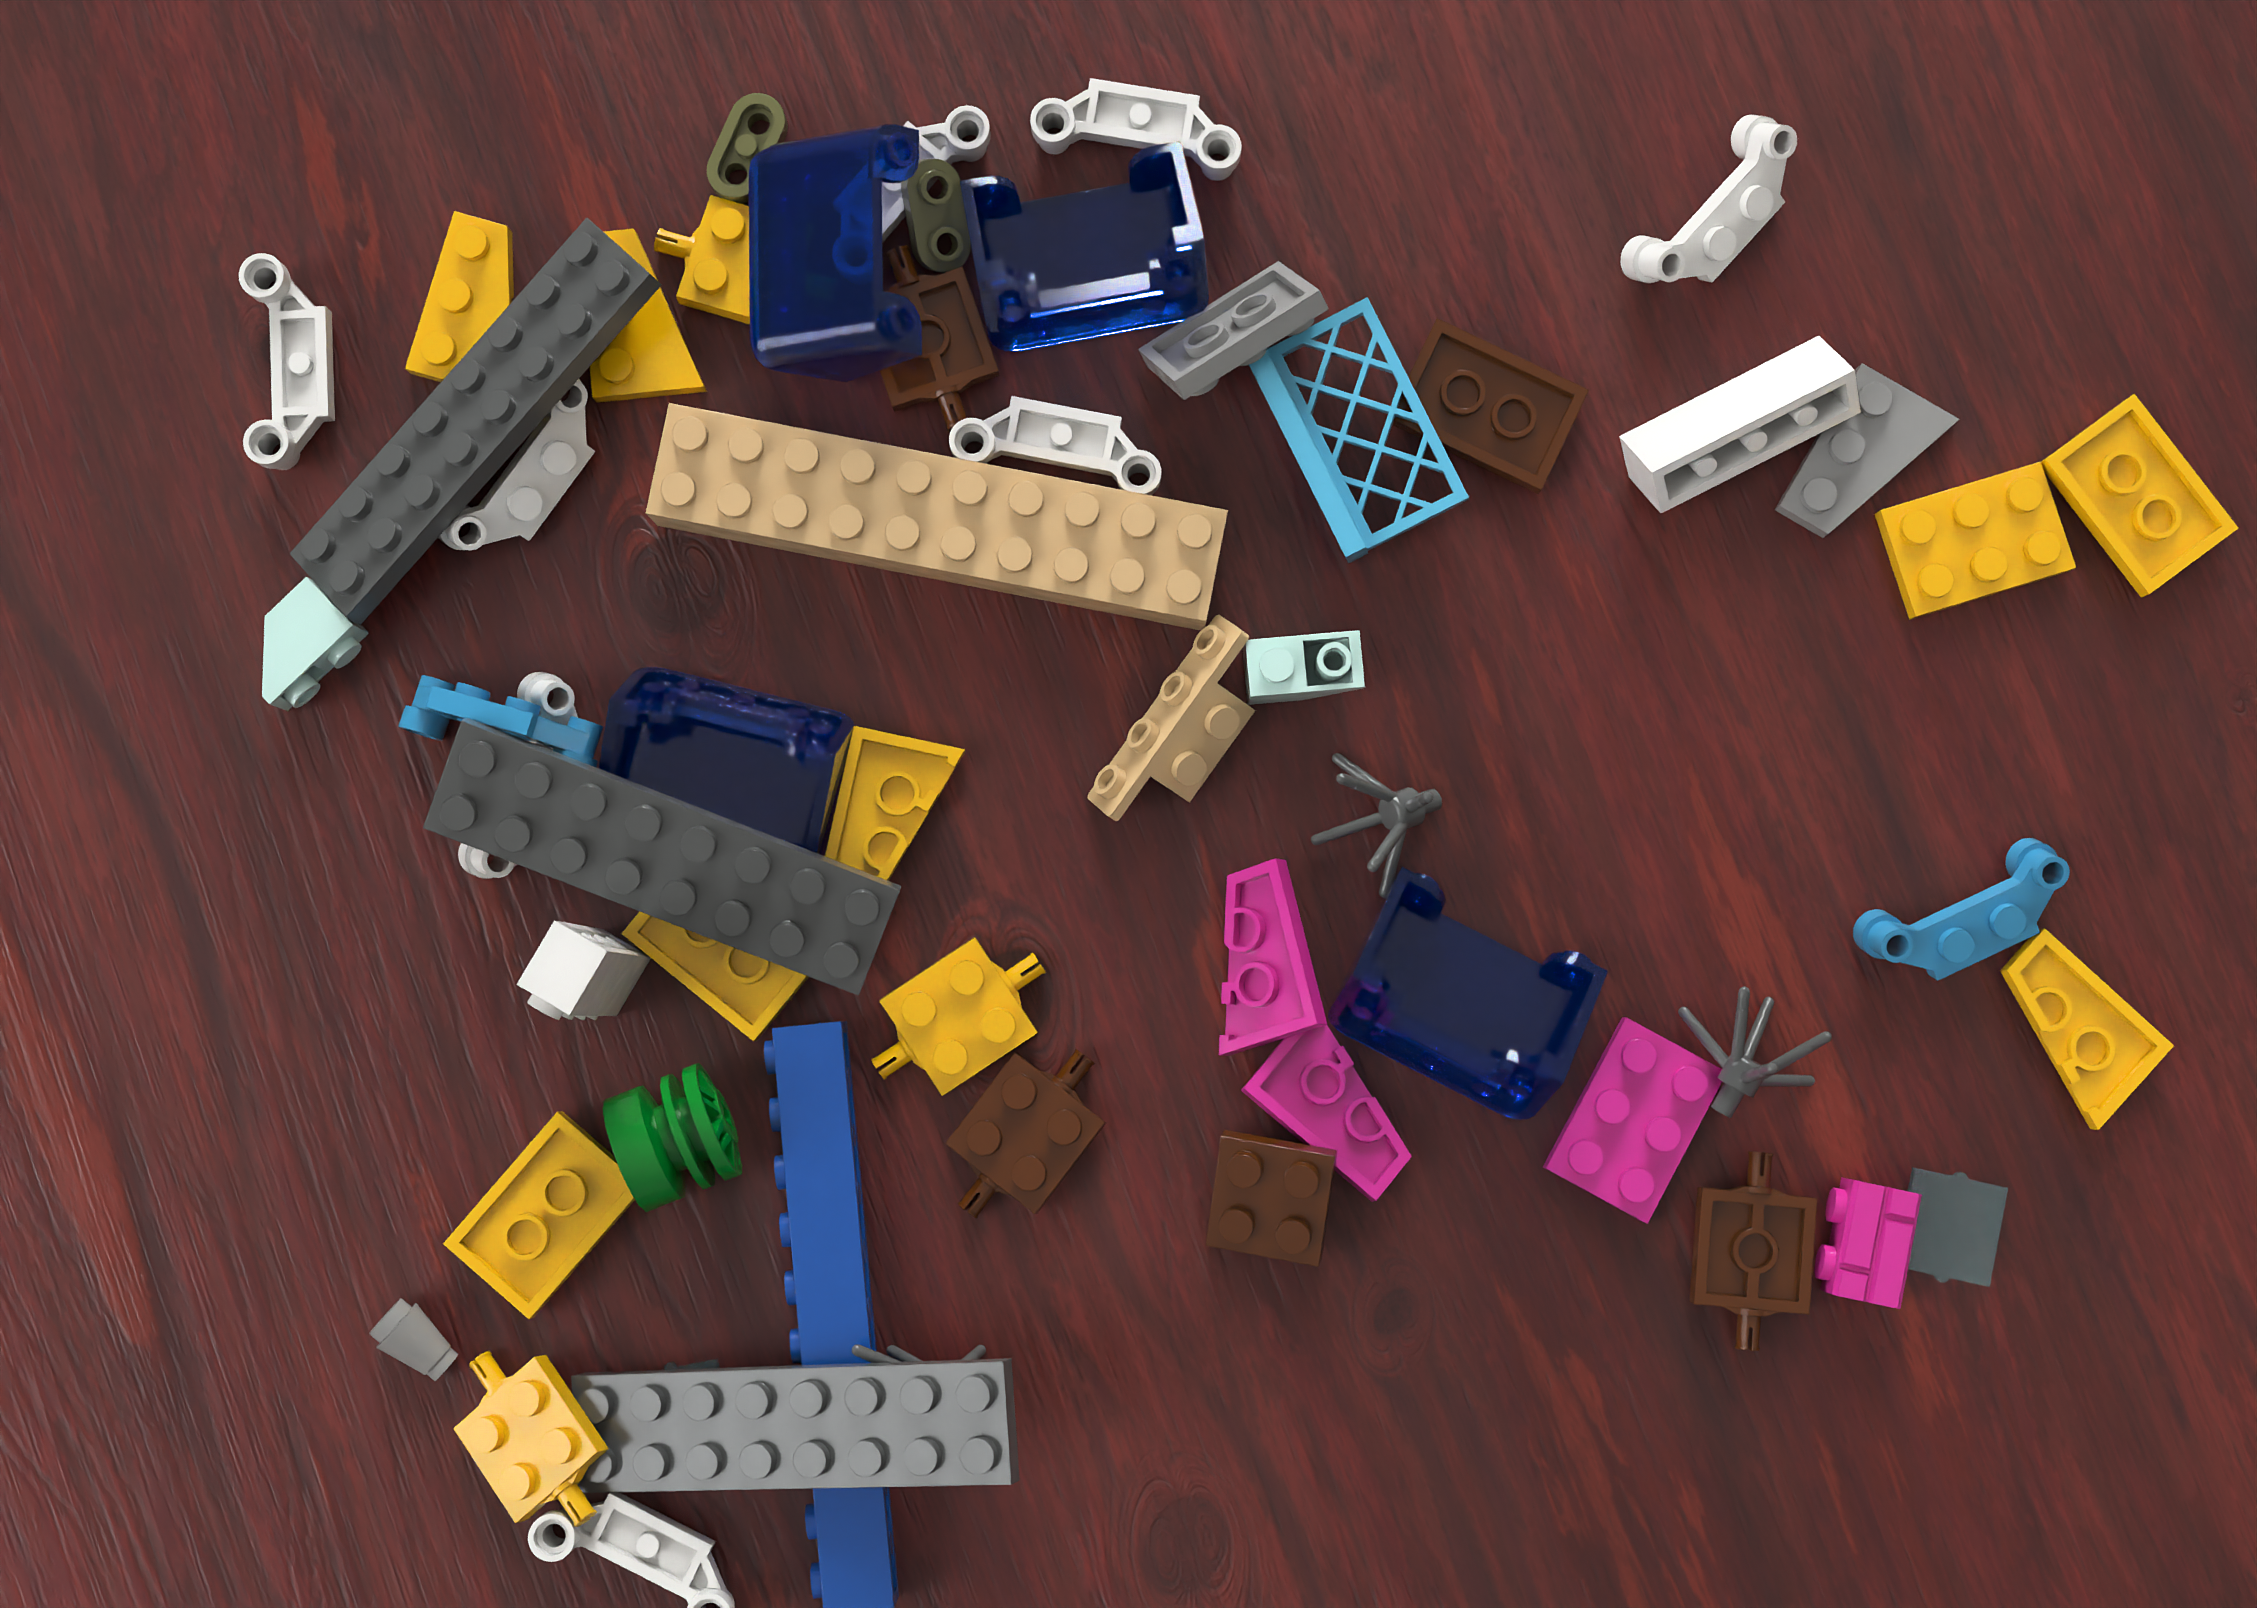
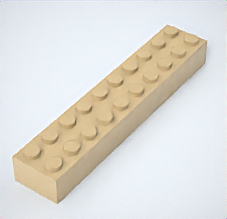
(936, 516)

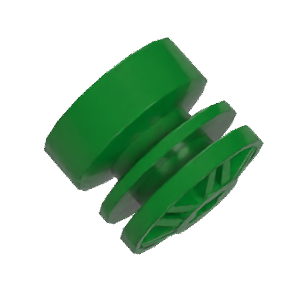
(662, 1141)

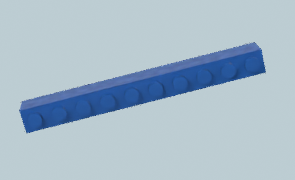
(829, 1287)

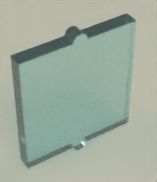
(1956, 1226)

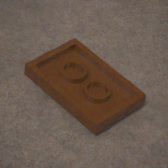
(1492, 405)

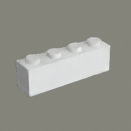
(1740, 424)
(581, 972)

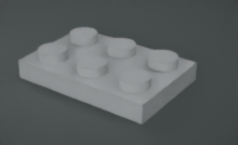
(1233, 330)

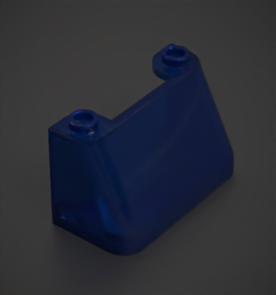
(820, 255)
(1090, 256)
(730, 751)
(1465, 1002)

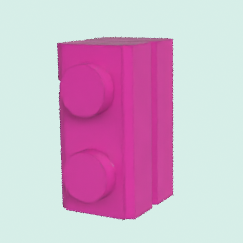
(1868, 1242)

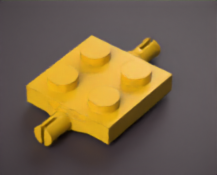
(714, 260)
(958, 1016)
(531, 1439)

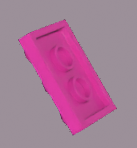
(1634, 1119)

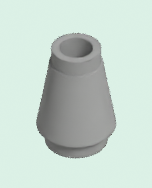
(413, 1339)

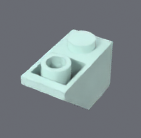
(303, 643)
(1302, 666)

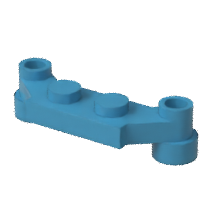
(438, 703)
(1974, 925)

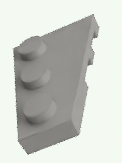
(1861, 453)

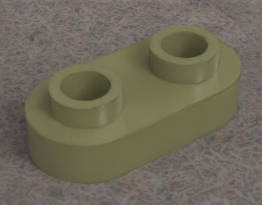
(739, 145)
(932, 217)

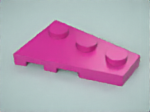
(1269, 963)
(1323, 1103)

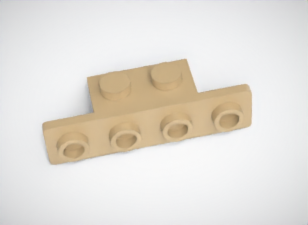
(1183, 728)

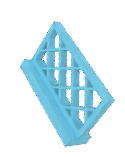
(1313, 452)

